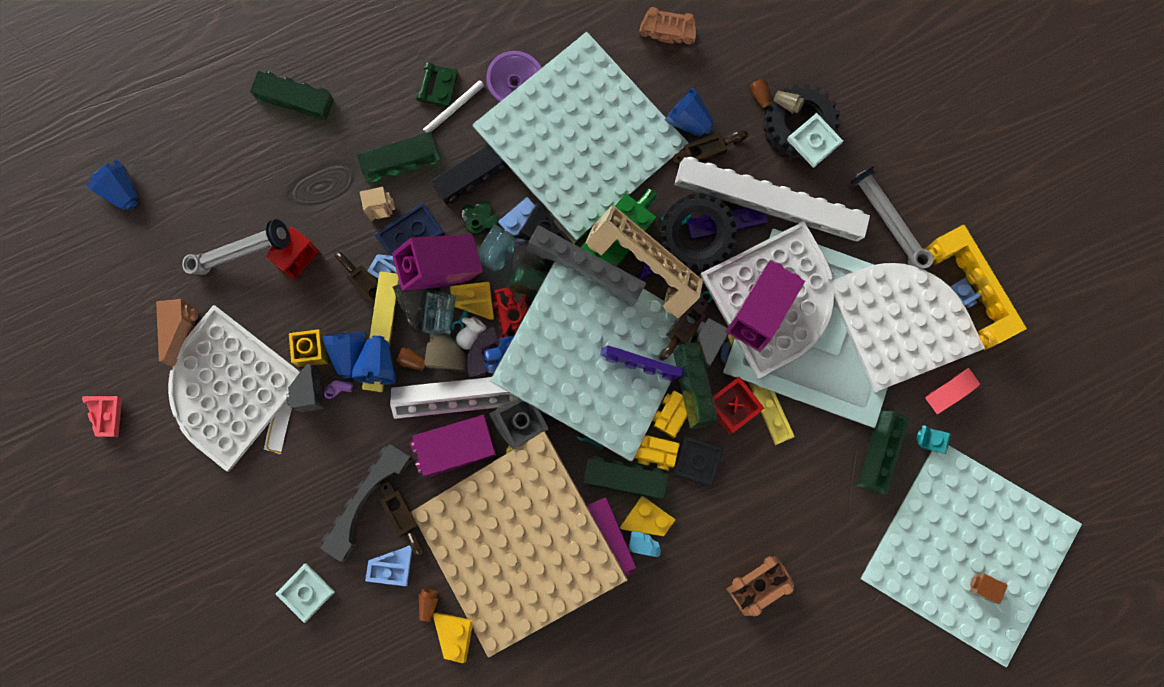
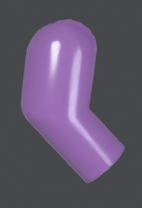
(336, 387)

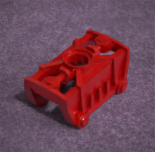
(503, 312)

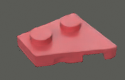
(104, 414)

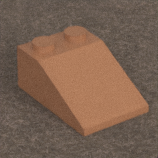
(174, 324)

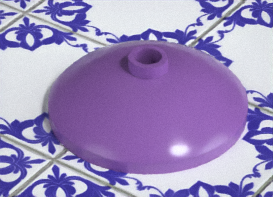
(509, 68)

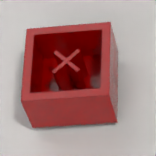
(294, 257)
(736, 405)

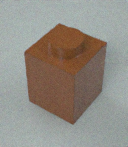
(988, 588)

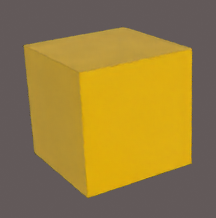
(308, 348)

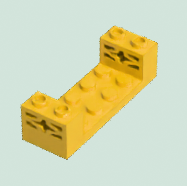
(981, 277)

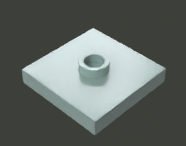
(815, 140)
(305, 592)

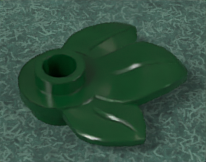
(479, 215)

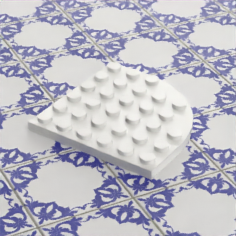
(808, 314)
(903, 321)
(226, 387)

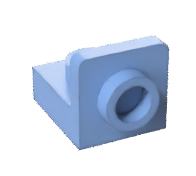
(965, 293)

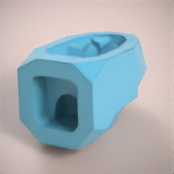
(643, 544)

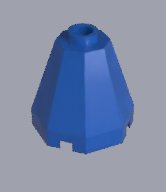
(691, 115)
(114, 185)
(344, 350)
(375, 363)

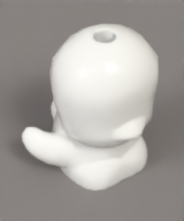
(470, 333)

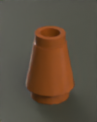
(761, 92)
(410, 359)
(427, 604)

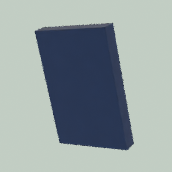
(413, 224)

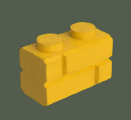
(672, 415)
(657, 452)

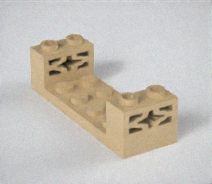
(684, 283)

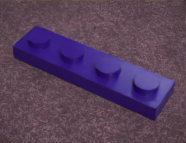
(744, 219)
(648, 365)

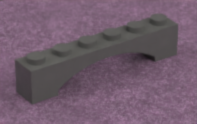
(553, 247)
(340, 540)

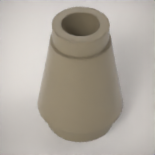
(789, 101)

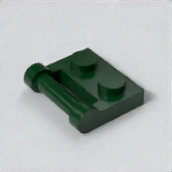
(443, 86)

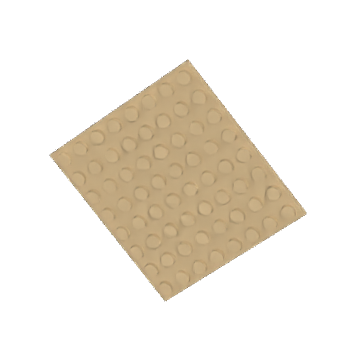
(518, 545)

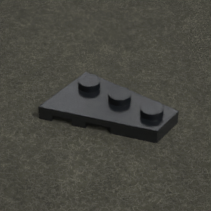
(540, 217)

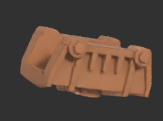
(668, 27)
(768, 594)

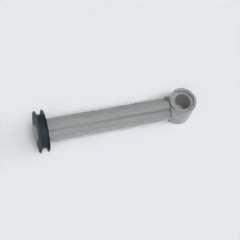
(892, 219)
(274, 235)

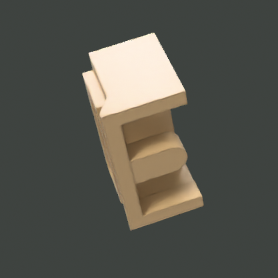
(377, 203)

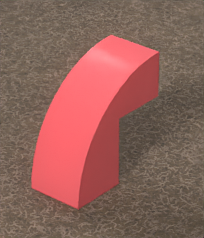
(952, 391)

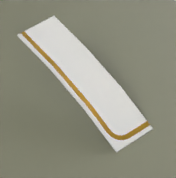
(277, 430)

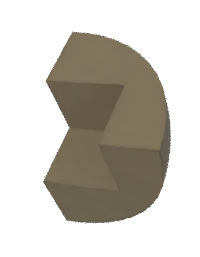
(445, 354)

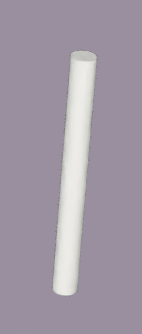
(453, 107)

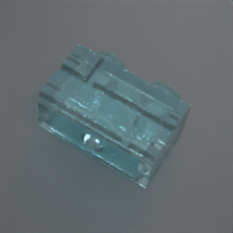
(495, 248)
(439, 313)

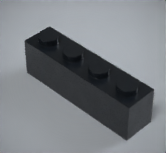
(468, 174)

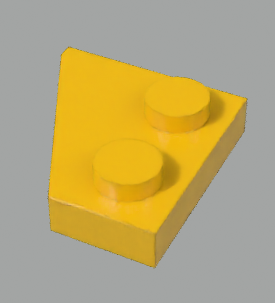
(474, 298)
(647, 519)
(453, 635)

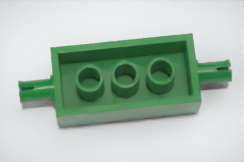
(636, 212)

